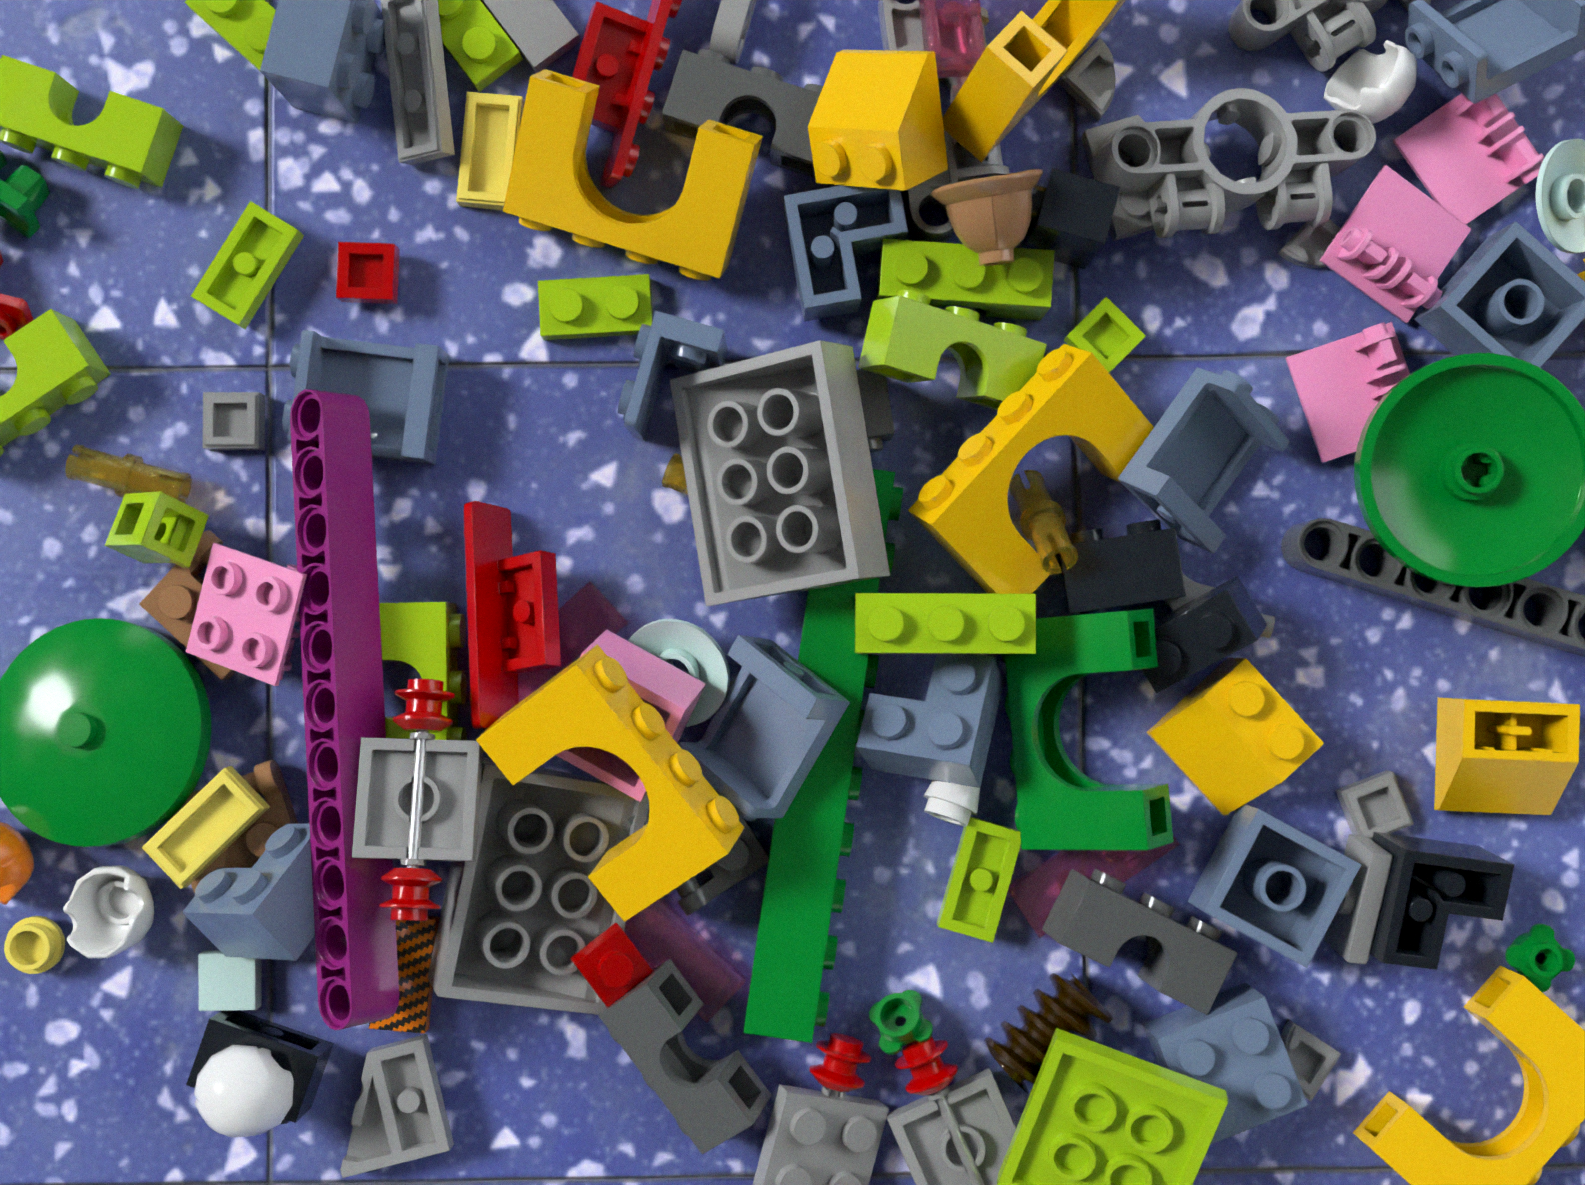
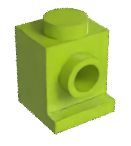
(156, 529)

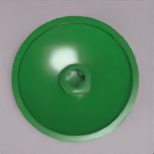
(1474, 470)
(101, 732)

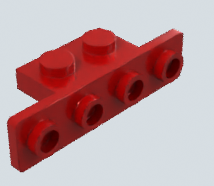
(620, 58)
(508, 611)

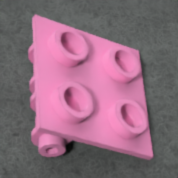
(1470, 155)
(1396, 245)
(1344, 384)
(247, 614)

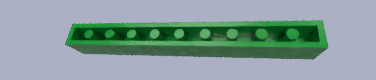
(812, 834)

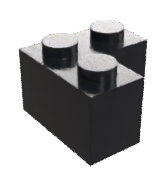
(1426, 886)

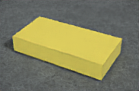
(488, 148)
(205, 827)

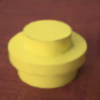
(34, 945)

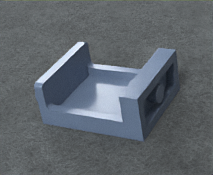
(1494, 42)
(396, 382)
(1199, 453)
(766, 730)

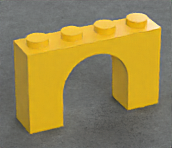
(1021, 69)
(554, 188)
(969, 500)
(599, 709)
(1552, 1107)

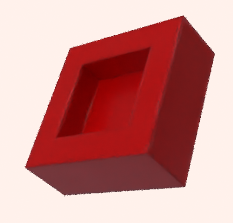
(367, 272)
(611, 964)

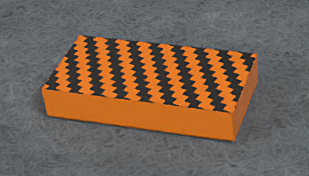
(414, 957)

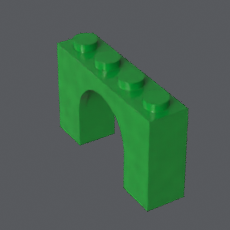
(1055, 800)

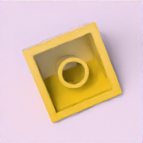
(879, 121)
(1234, 736)

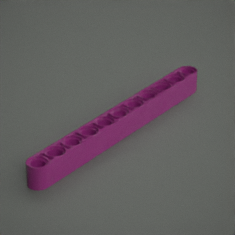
(341, 700)

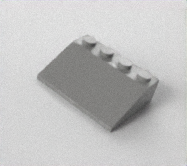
(779, 474)
(528, 896)

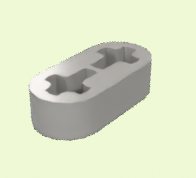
(732, 28)

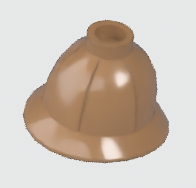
(990, 213)

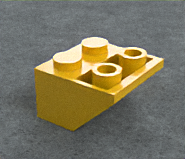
(1504, 755)

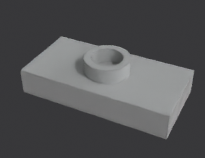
(1358, 915)

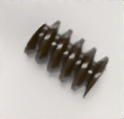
(1027, 1046)

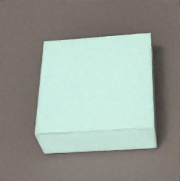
(228, 982)

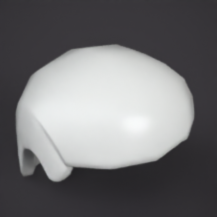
(1373, 82)
(109, 911)
(243, 1091)

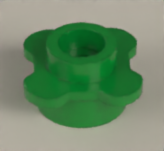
(1523, 953)
(897, 1006)

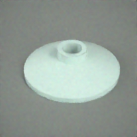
(1562, 196)
(700, 654)

